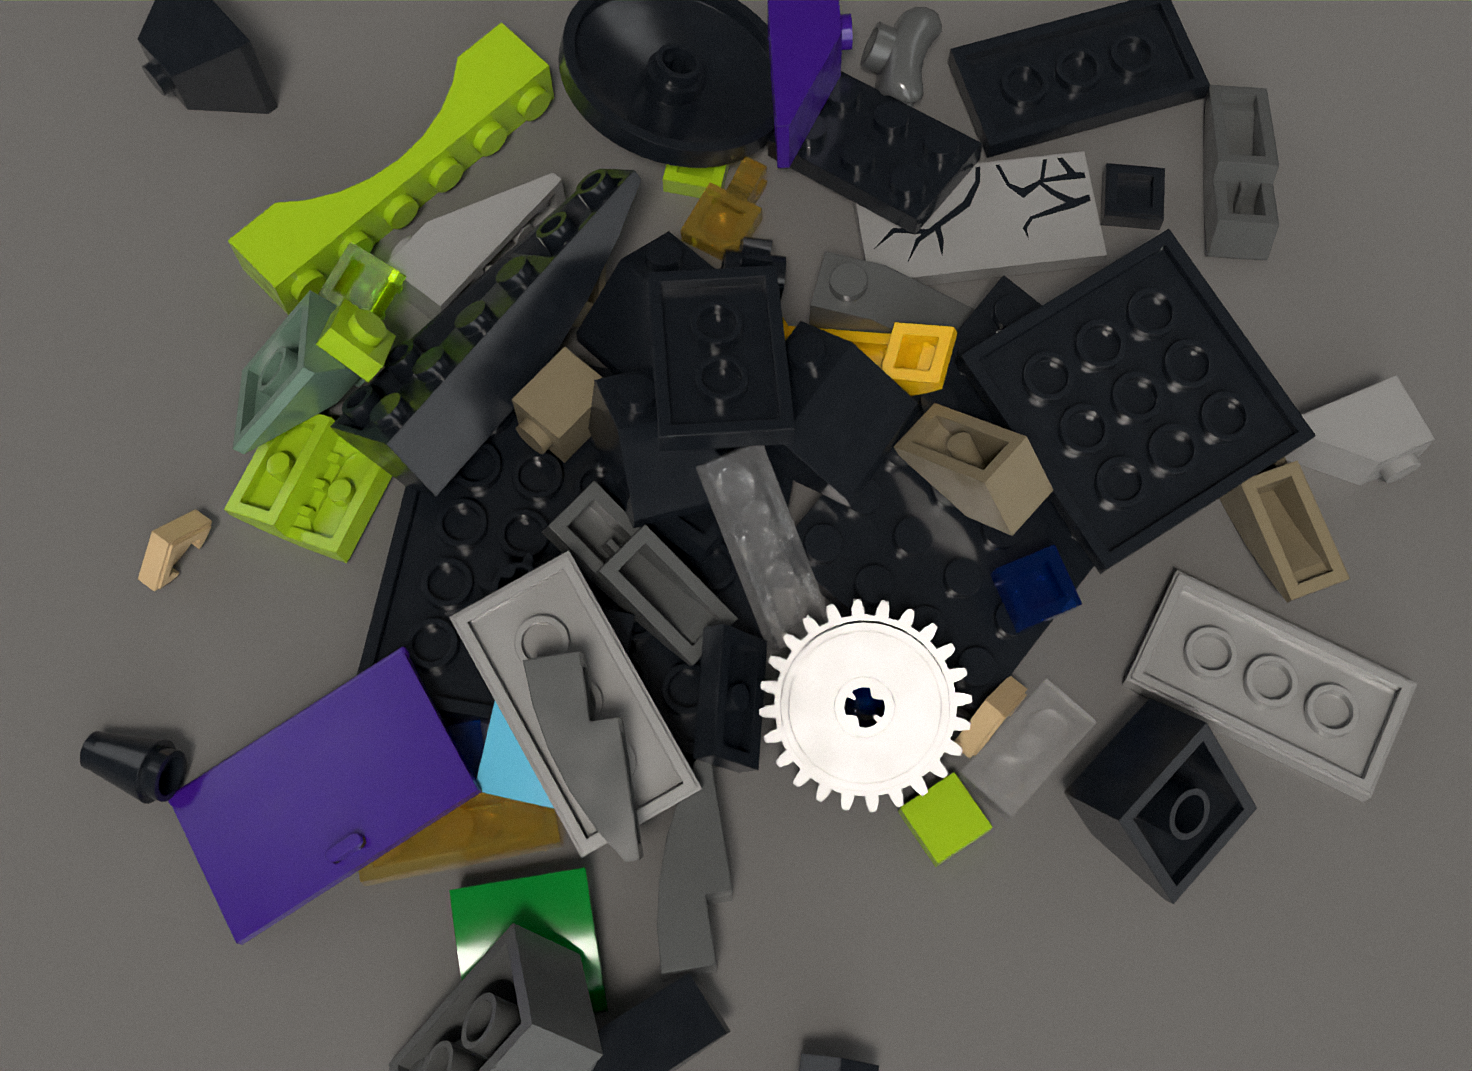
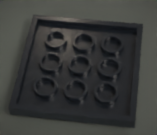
(1136, 399)

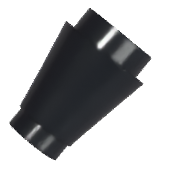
(137, 765)

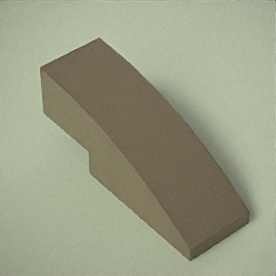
(1286, 530)

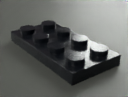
(1077, 74)

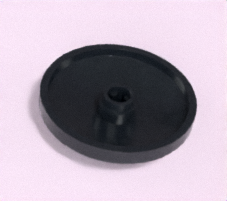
(671, 77)

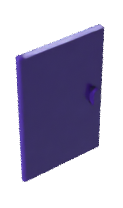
(308, 791)

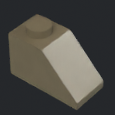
(977, 467)

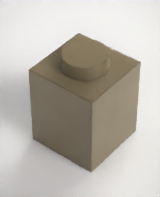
(557, 406)

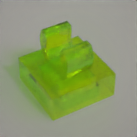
(363, 281)

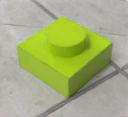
(356, 339)

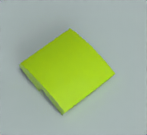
(310, 489)

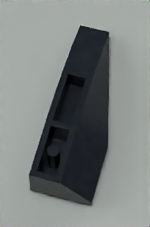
(468, 363)

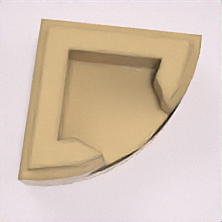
(169, 544)
(991, 715)

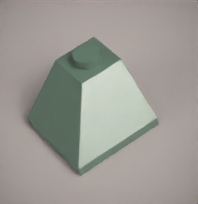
(290, 377)

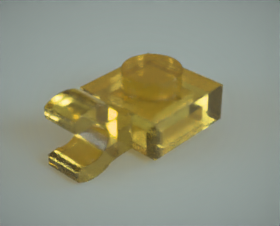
(728, 214)

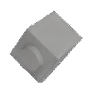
(1366, 435)

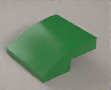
(546, 904)

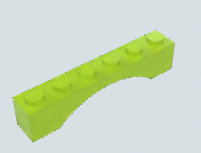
(491, 95)

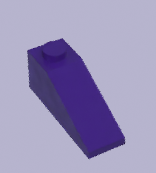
(804, 66)

